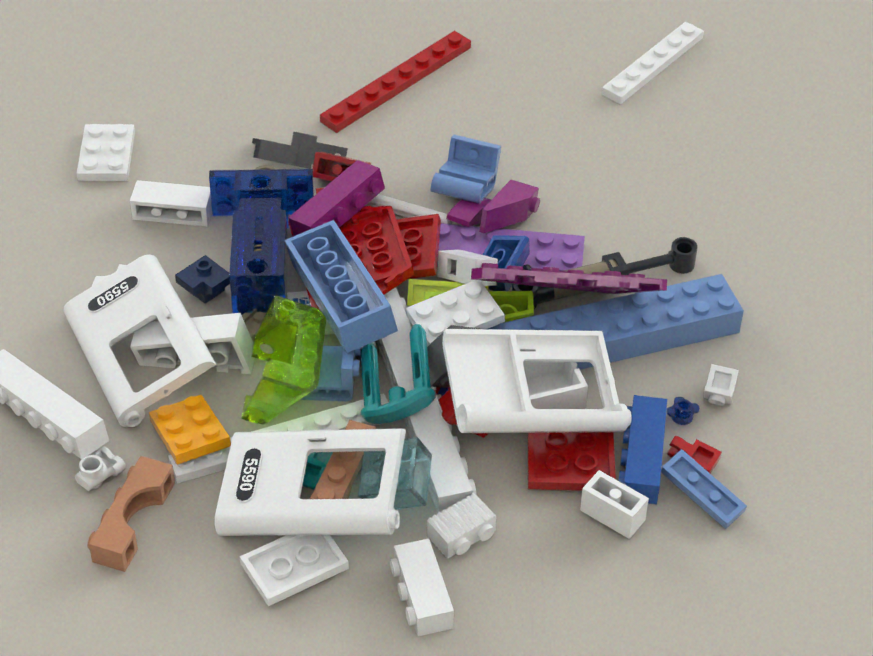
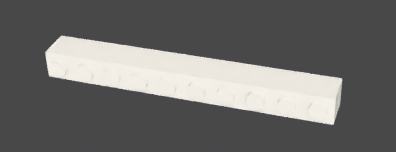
(448, 471)

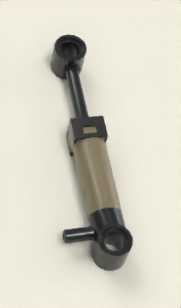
(680, 259)

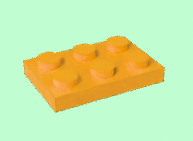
(189, 429)

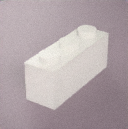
(171, 203)
(422, 587)

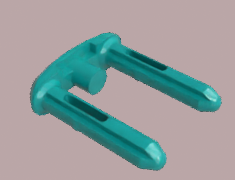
(401, 403)

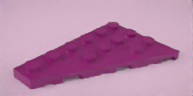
(608, 282)

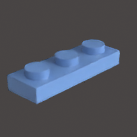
(703, 489)

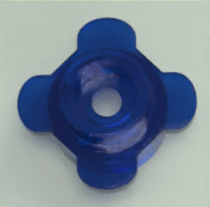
(682, 411)

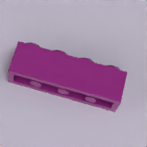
(339, 198)

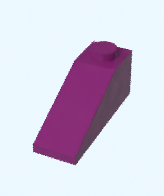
(510, 206)

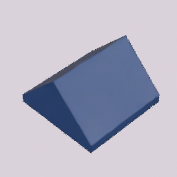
(509, 252)

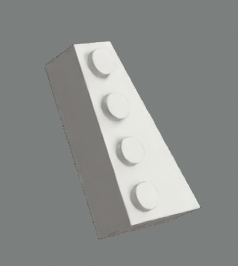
(222, 334)

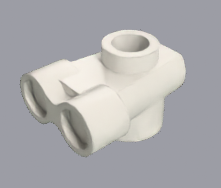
(98, 467)

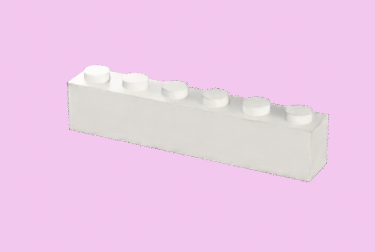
(50, 408)

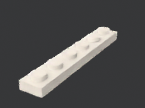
(652, 63)

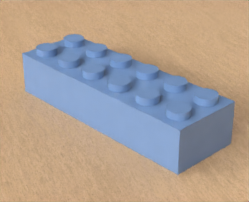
(341, 286)

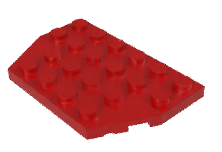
(379, 245)

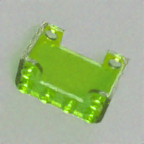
(294, 366)

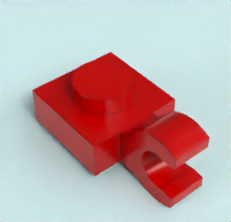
(699, 451)

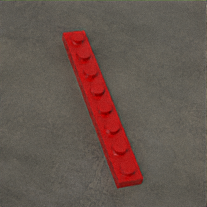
(394, 81)

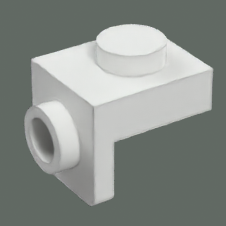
(720, 385)

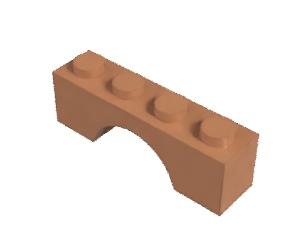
(340, 471)
(146, 485)

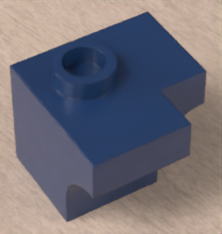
(203, 279)

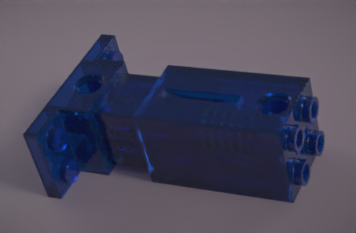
(260, 214)

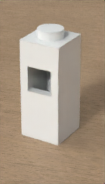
(458, 265)

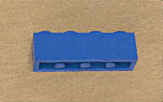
(645, 446)

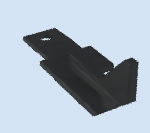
(299, 153)

